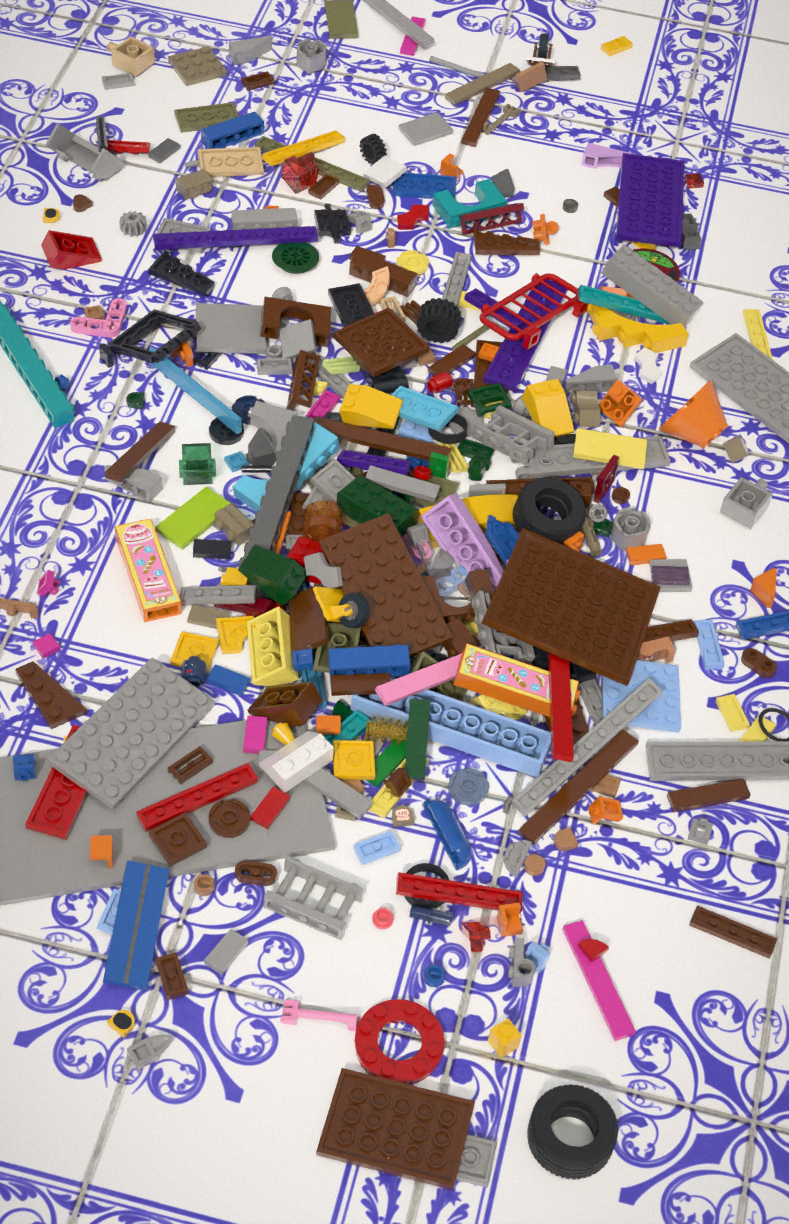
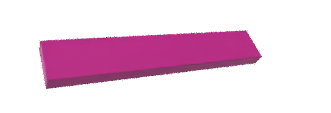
(600, 984)

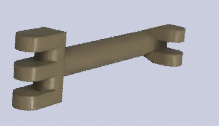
(508, 111)

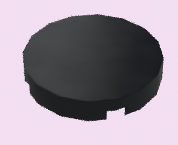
(222, 434)

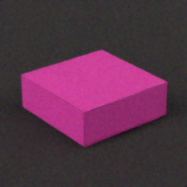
(46, 646)

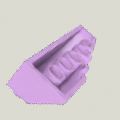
(462, 537)

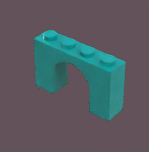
(450, 209)

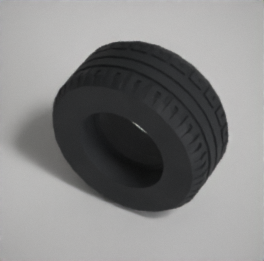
(557, 496)
(568, 1160)

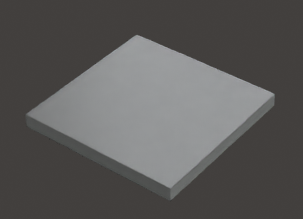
(229, 328)

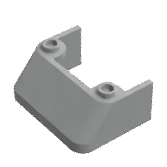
(83, 153)

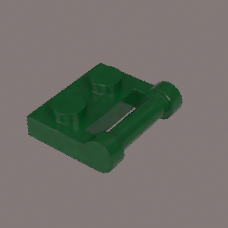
(486, 395)

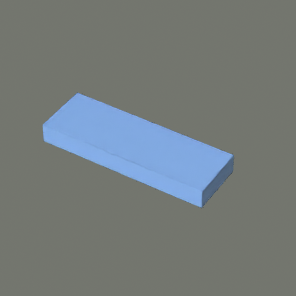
(709, 645)

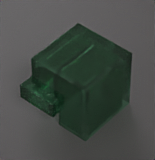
(197, 464)

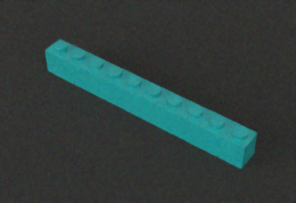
(33, 371)

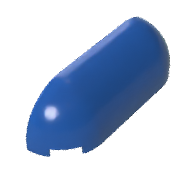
(449, 832)

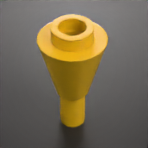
(283, 733)

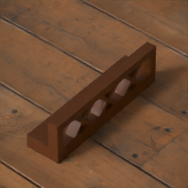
(299, 377)

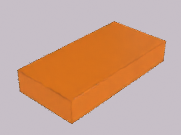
(644, 554)

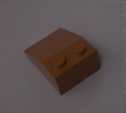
(287, 703)

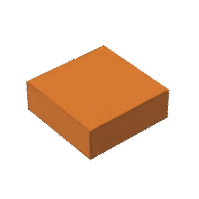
(488, 352)

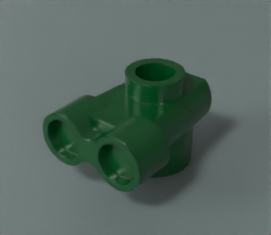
(477, 467)

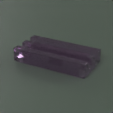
(669, 572)

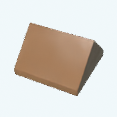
(530, 77)

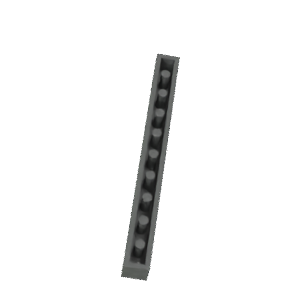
(281, 484)

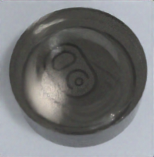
(570, 205)

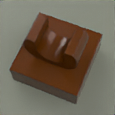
(398, 782)

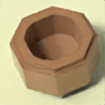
(204, 885)

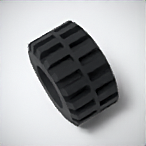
(448, 323)

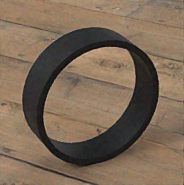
(451, 438)
(426, 867)

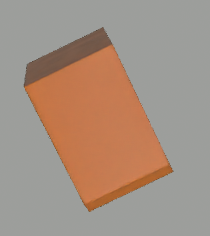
(764, 587)

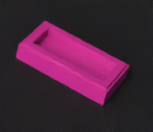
(255, 734)

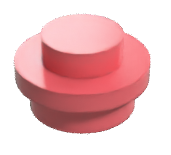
(382, 918)

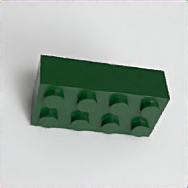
(366, 501)

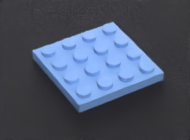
(663, 712)

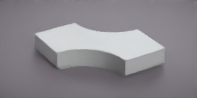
(647, 362)

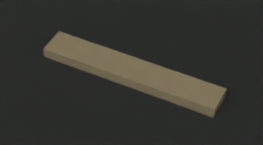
(479, 85)

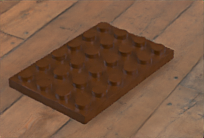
(396, 1128)

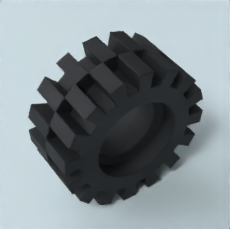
(372, 148)

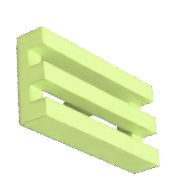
(341, 365)

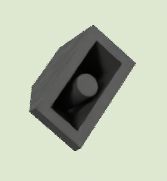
(259, 450)

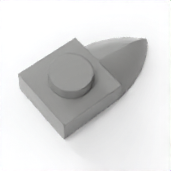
(148, 1050)

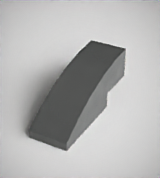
(690, 237)

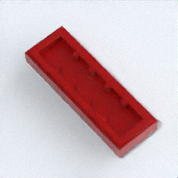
(128, 146)

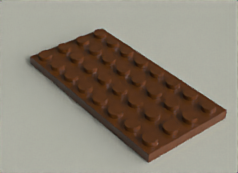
(383, 571)

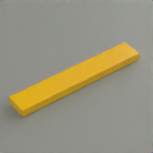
(303, 147)

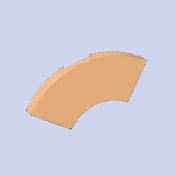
(378, 286)

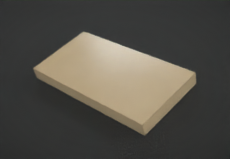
(231, 161)

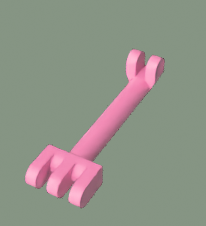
(293, 1012)

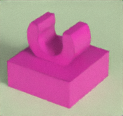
(47, 584)

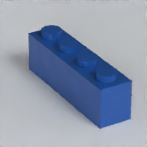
(232, 131)
(370, 660)

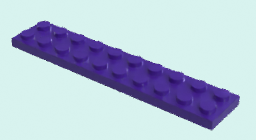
(513, 359)

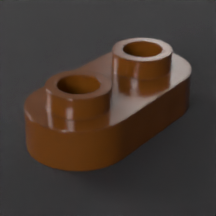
(758, 663)
(256, 873)

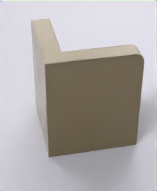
(736, 448)

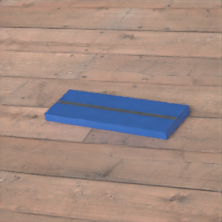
(136, 925)

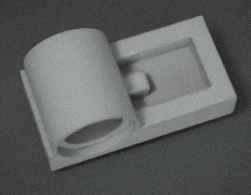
(520, 964)

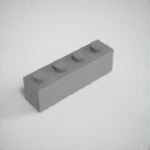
(263, 218)

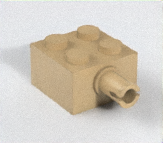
(132, 55)

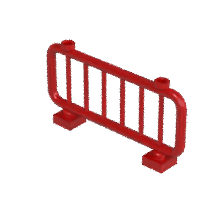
(532, 332)

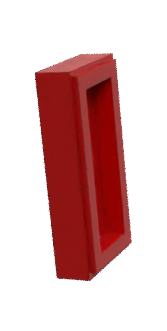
(270, 808)

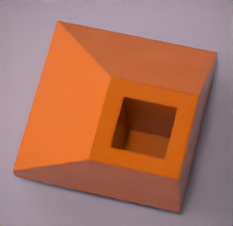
(620, 402)

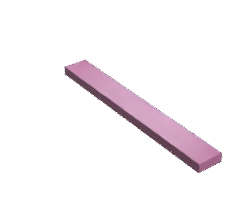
(419, 680)

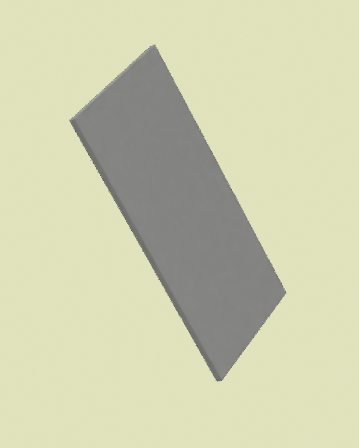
(48, 866)

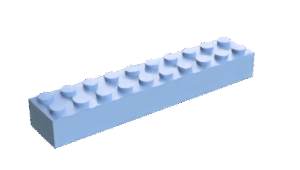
(469, 729)

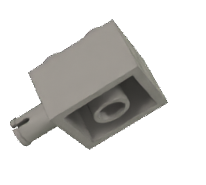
(746, 502)

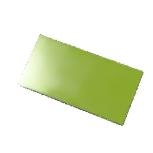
(192, 518)

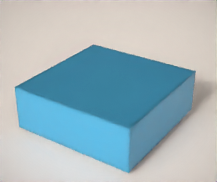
(236, 461)

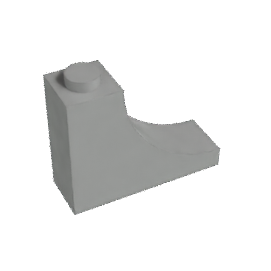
(271, 420)

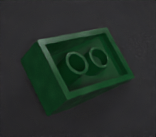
(273, 573)

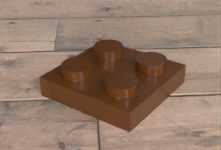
(177, 839)

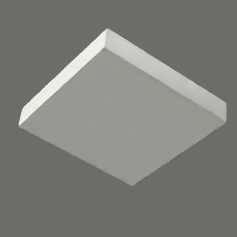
(385, 171)

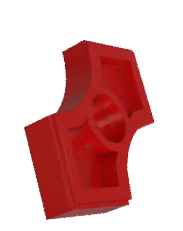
(411, 218)

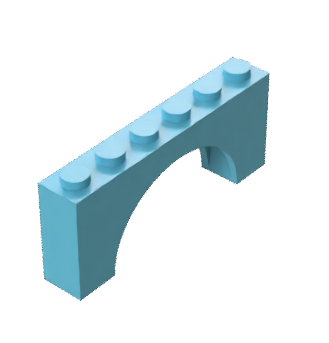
(321, 448)

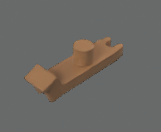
(14, 606)

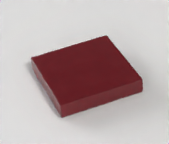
(606, 479)

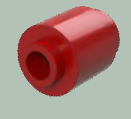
(439, 382)

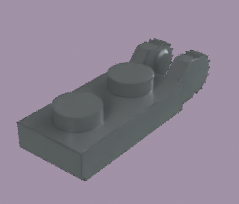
(562, 73)

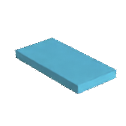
(424, 408)

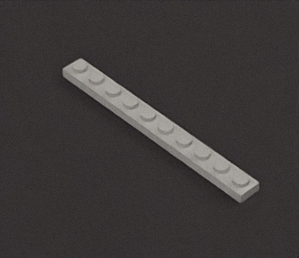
(587, 747)

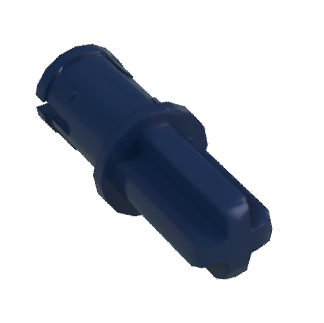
(431, 915)

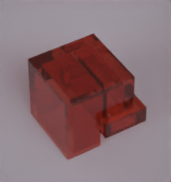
(300, 172)

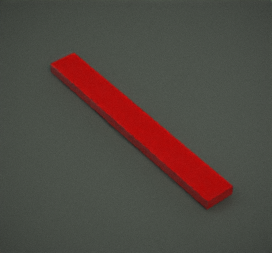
(560, 709)

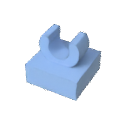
(538, 955)

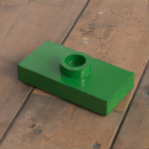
(439, 465)

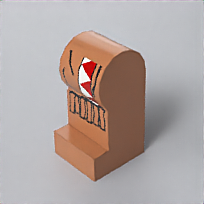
(657, 650)

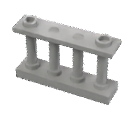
(305, 915)

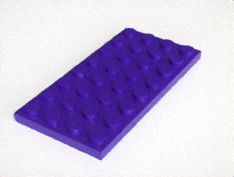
(650, 200)

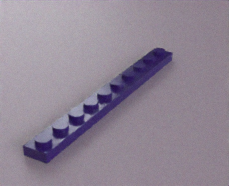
(235, 237)

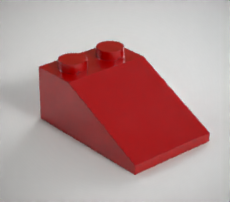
(69, 250)

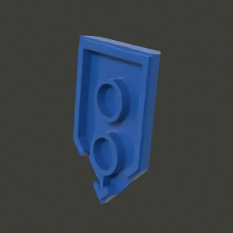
(502, 537)

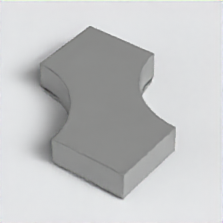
(318, 567)

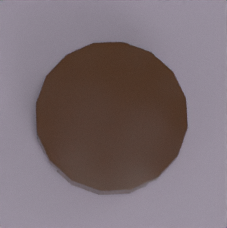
(229, 818)

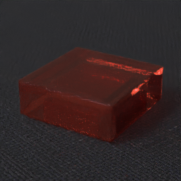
(694, 180)

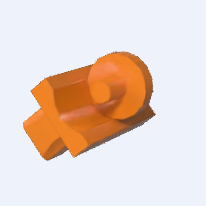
(543, 229)

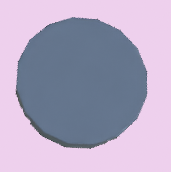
(468, 786)

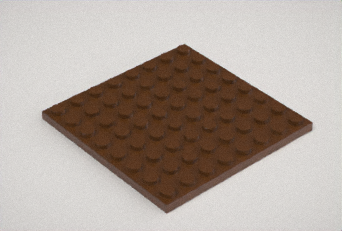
(573, 606)

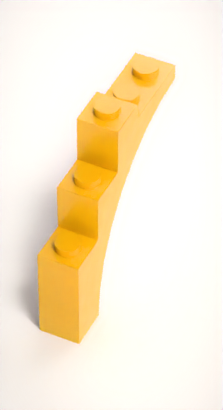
(631, 333)

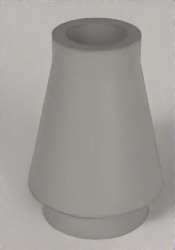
(600, 513)

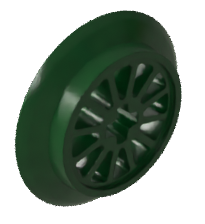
(295, 257)

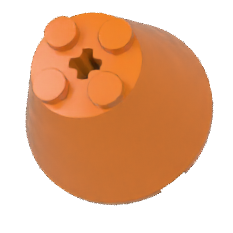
(698, 419)

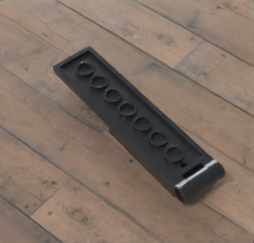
(351, 307)

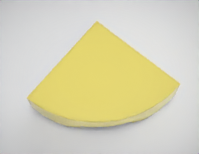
(320, 387)

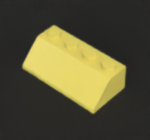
(271, 649)

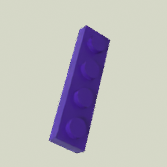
(478, 299)
(363, 461)

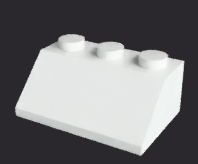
(298, 760)

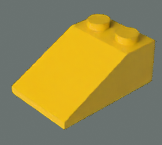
(549, 406)
(369, 407)

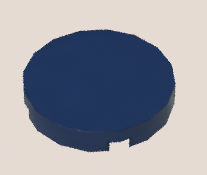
(242, 407)

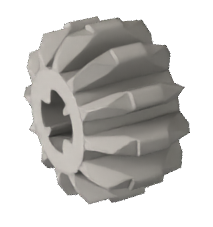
(132, 223)

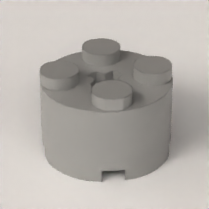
(311, 55)
(630, 528)

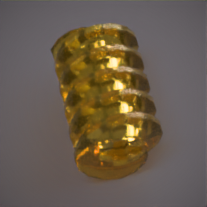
(386, 730)

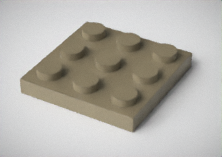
(197, 66)

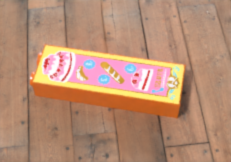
(148, 570)
(507, 680)

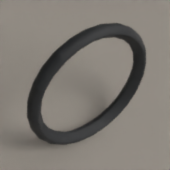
(760, 720)

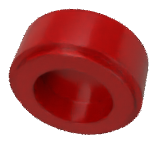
(422, 472)

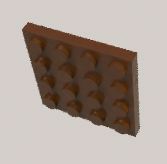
(381, 342)

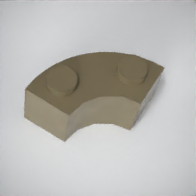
(585, 408)

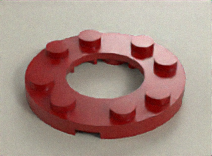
(405, 1071)

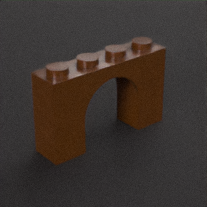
(276, 310)
(475, 581)

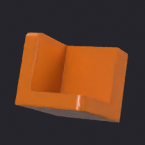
(448, 168)
(328, 724)
(102, 848)
(509, 920)

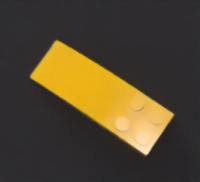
(480, 507)

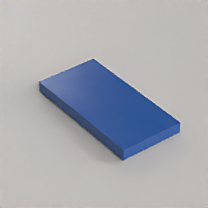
(423, 185)

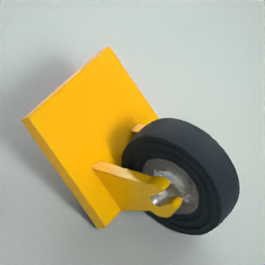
(350, 609)

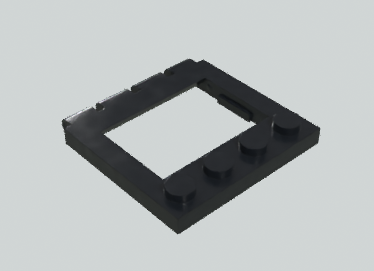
(124, 342)

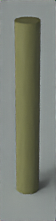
(471, 337)

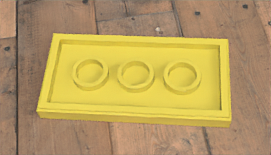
(601, 447)

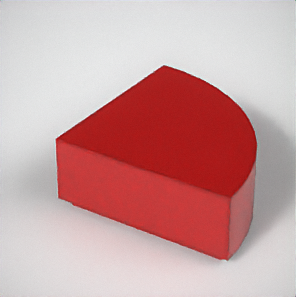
(593, 948)

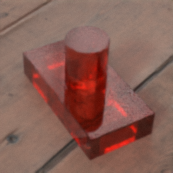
(475, 933)

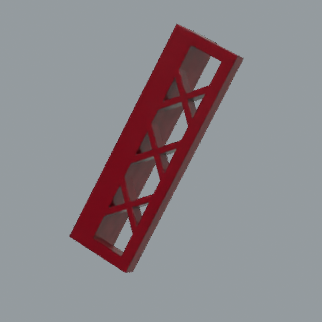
(491, 212)

